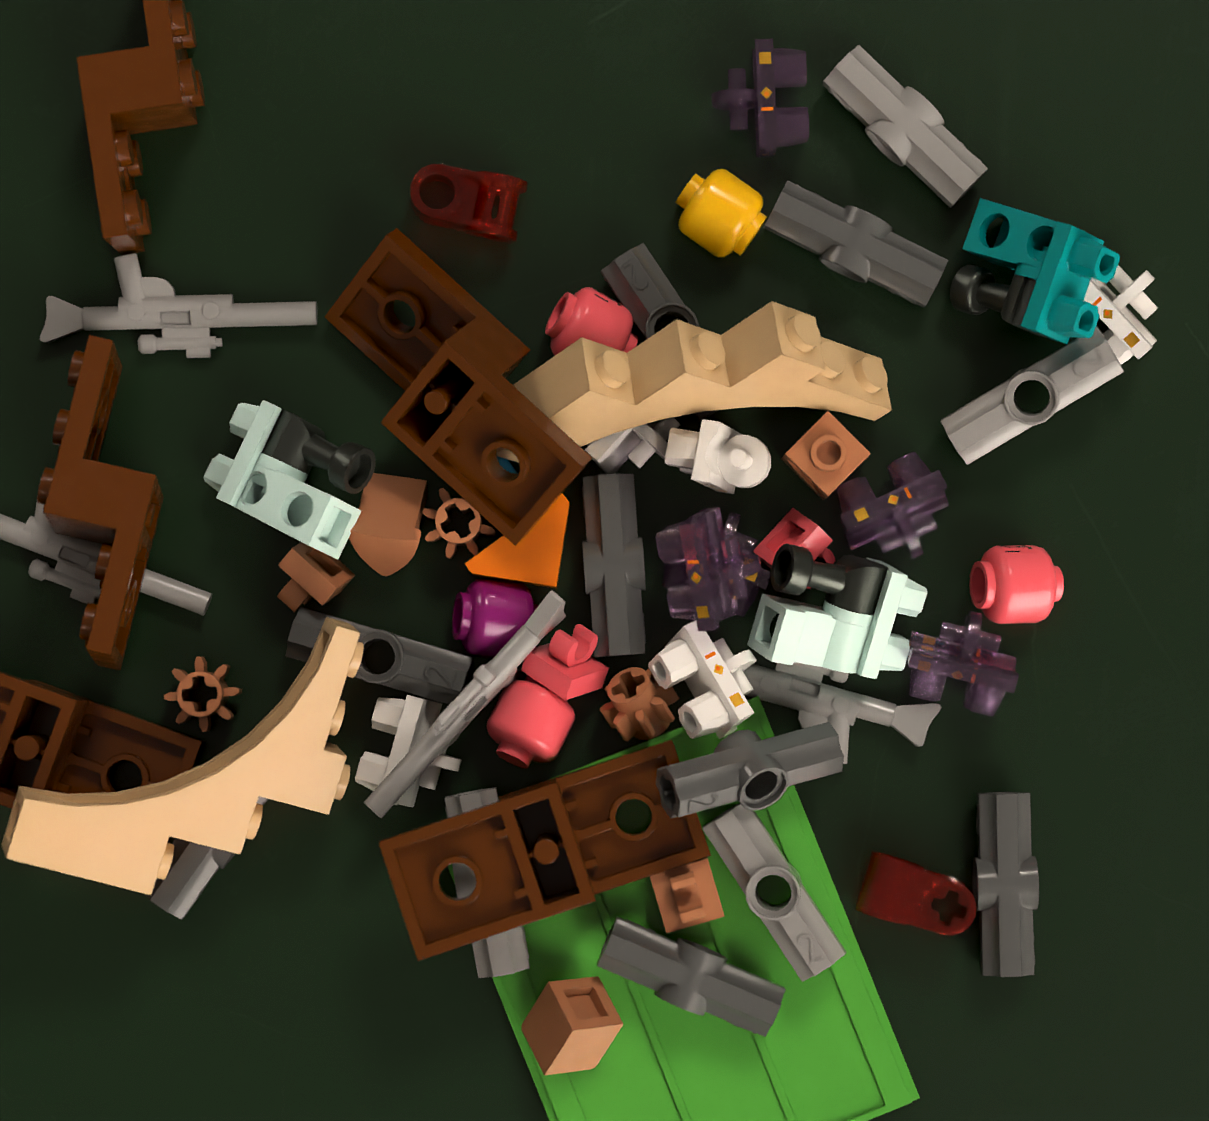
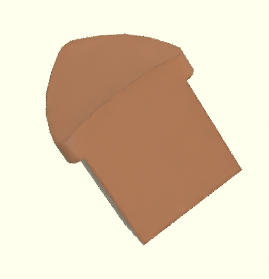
(389, 522)

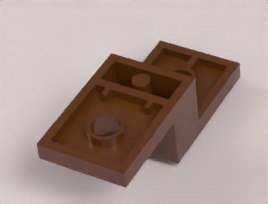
(133, 95)
(456, 387)
(101, 501)
(73, 742)
(538, 852)

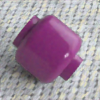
(490, 615)

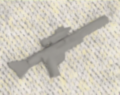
(183, 318)
(78, 563)
(485, 685)
(802, 689)

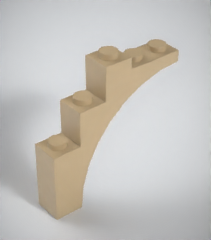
(688, 370)
(126, 833)

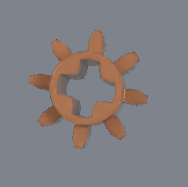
(442, 518)
(638, 704)
(213, 706)

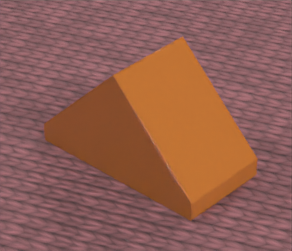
(535, 558)

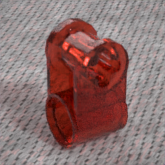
(472, 201)
(904, 894)

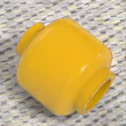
(720, 213)

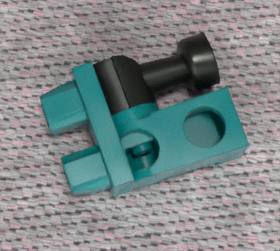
(1050, 276)

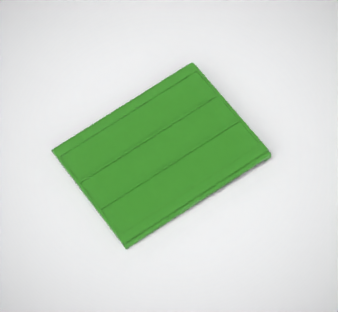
(822, 1057)

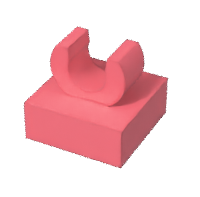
(797, 531)
(567, 664)

